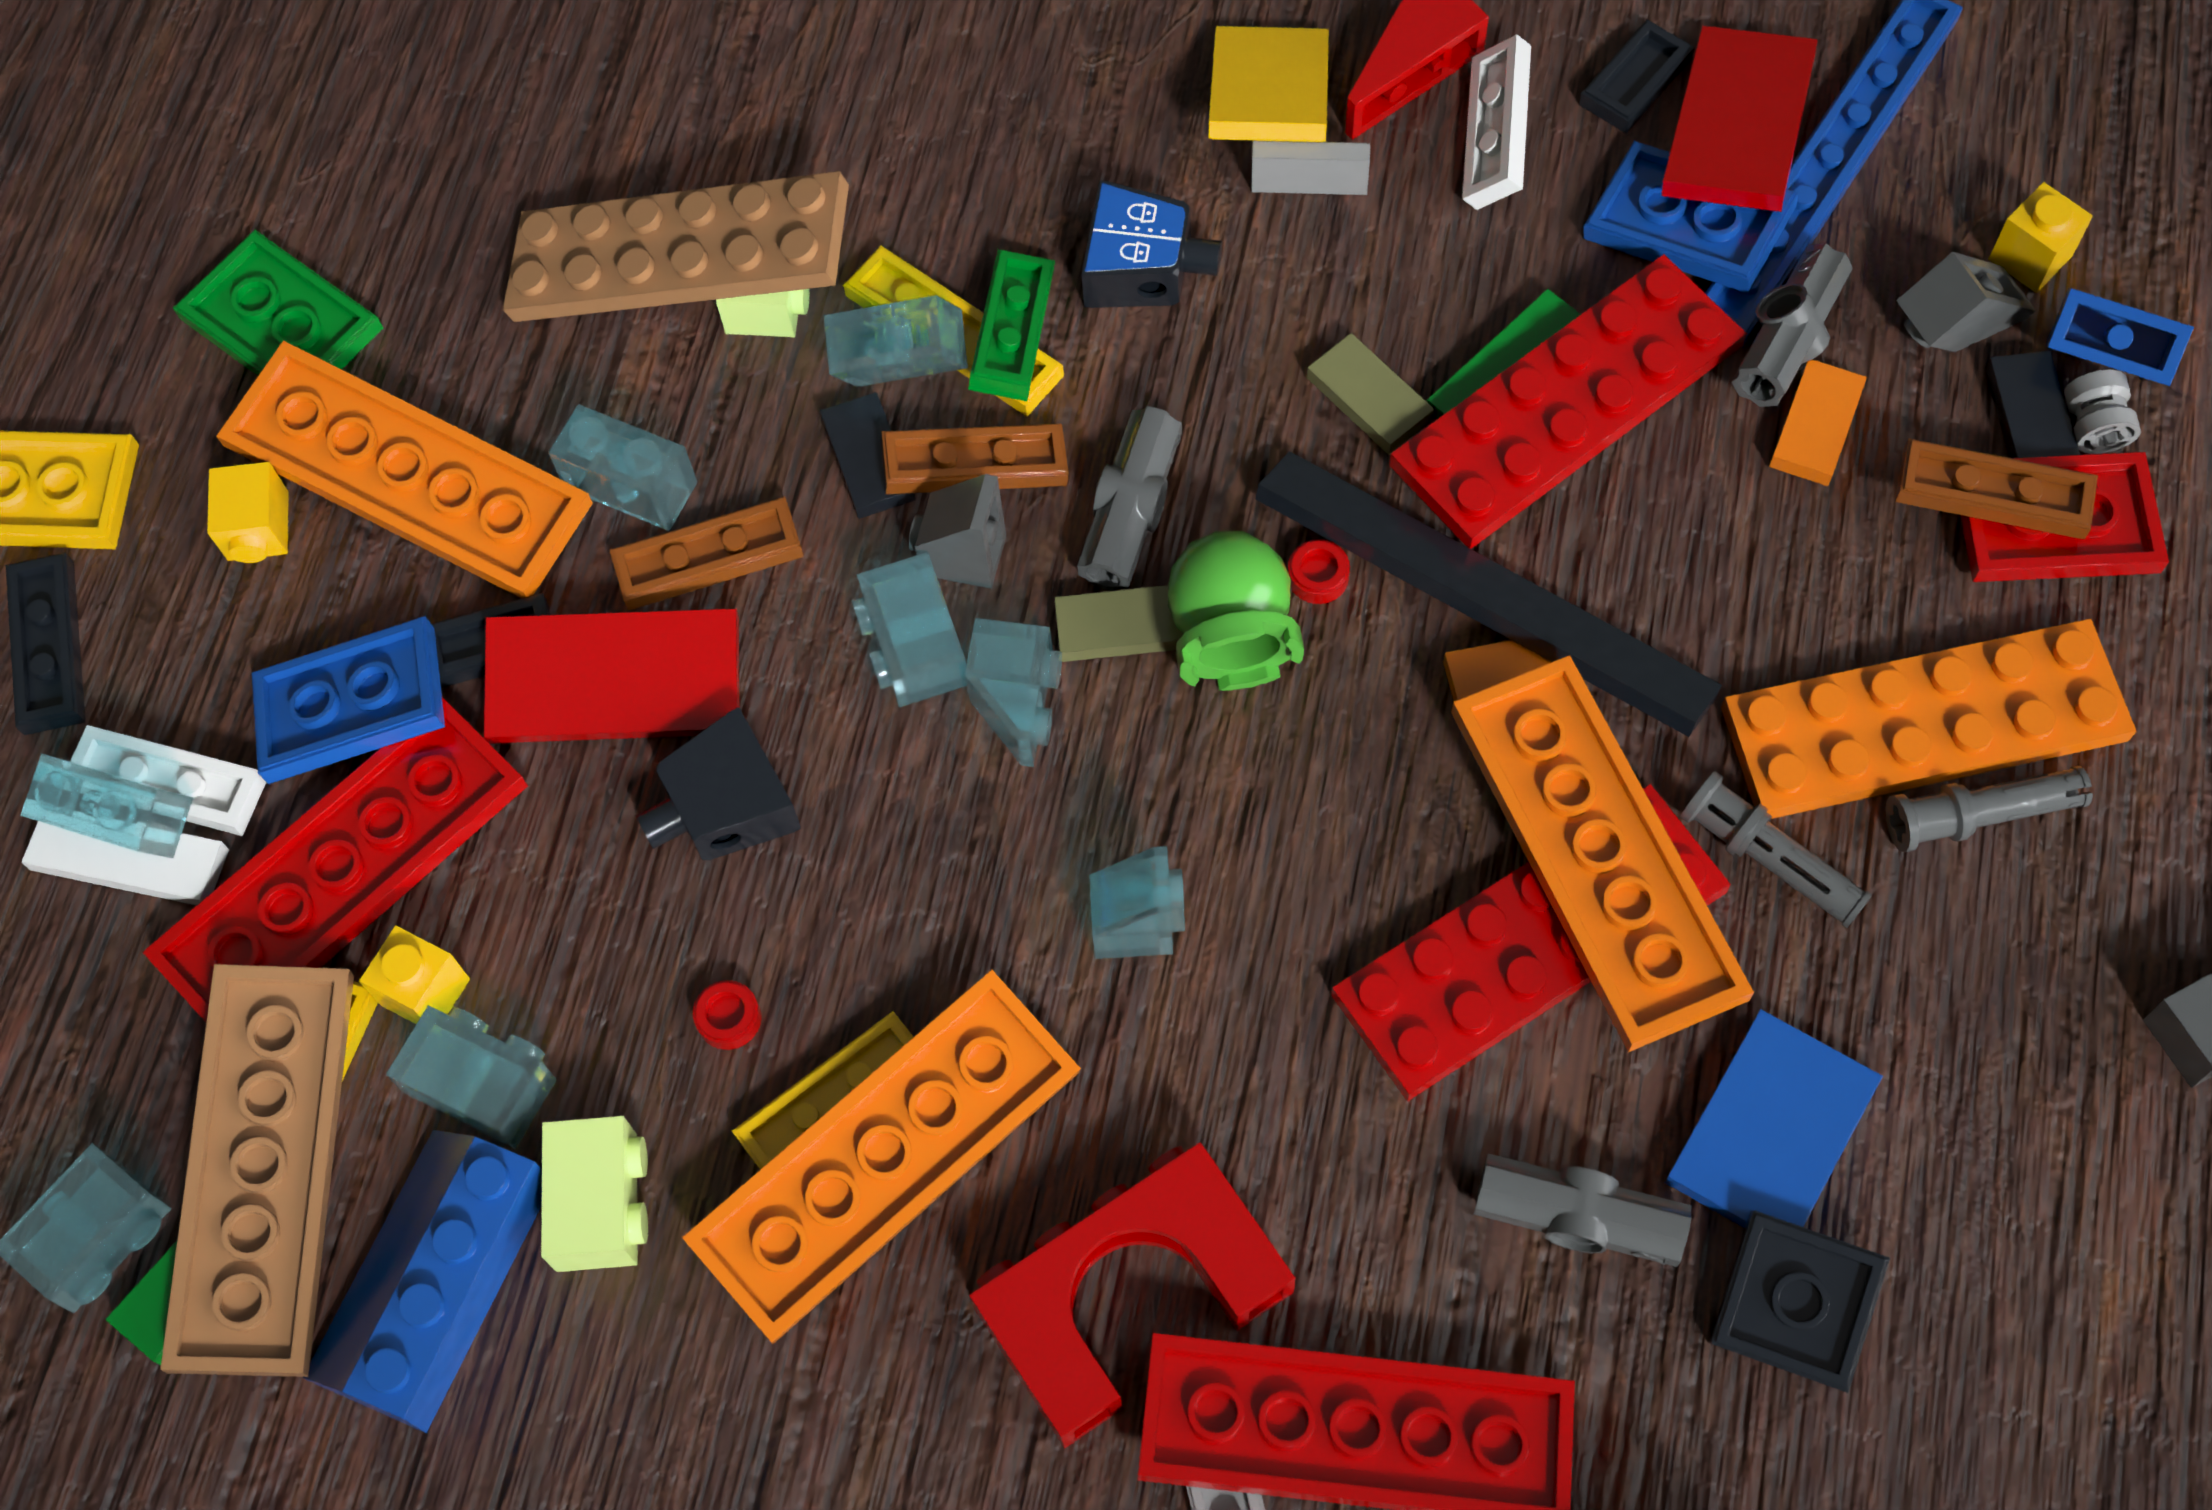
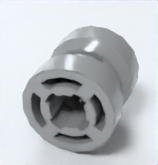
(2102, 411)

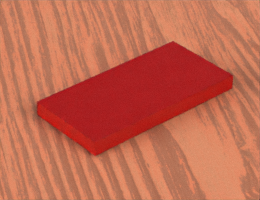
(1740, 118)
(609, 675)

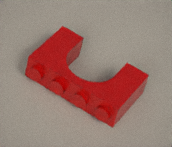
(1179, 1208)

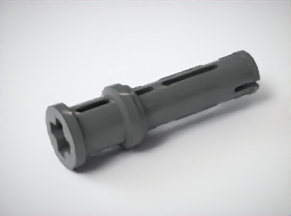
(1959, 811)
(1842, 900)

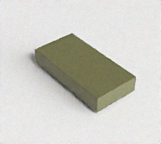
(1370, 393)
(1115, 623)

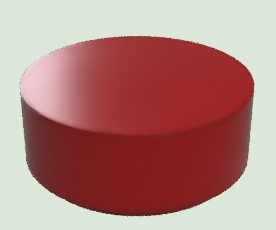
(1318, 571)
(727, 1015)

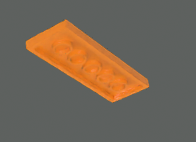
(406, 470)
(1927, 719)
(1601, 854)
(881, 1156)

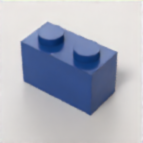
(2119, 336)

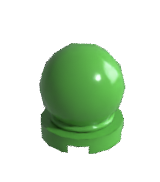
(1233, 610)

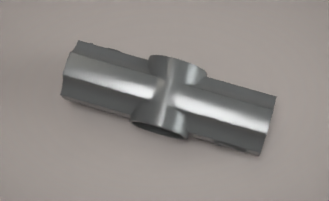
(1792, 325)
(1130, 499)
(1583, 1210)

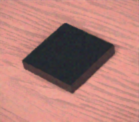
(1799, 1300)

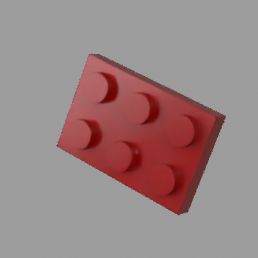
(2122, 537)

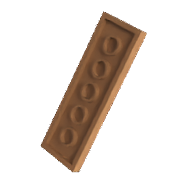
(678, 247)
(259, 1172)

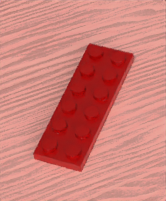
(1566, 401)
(342, 859)
(1481, 972)
(1354, 1428)

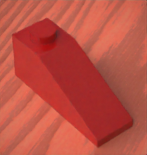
(1414, 54)

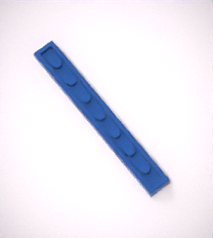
(1846, 140)

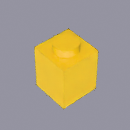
(2040, 237)
(248, 512)
(412, 975)

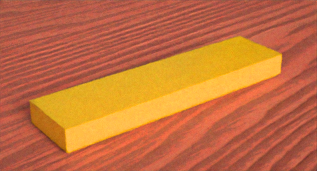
(890, 279)

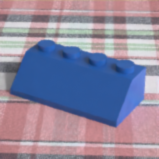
(429, 1278)

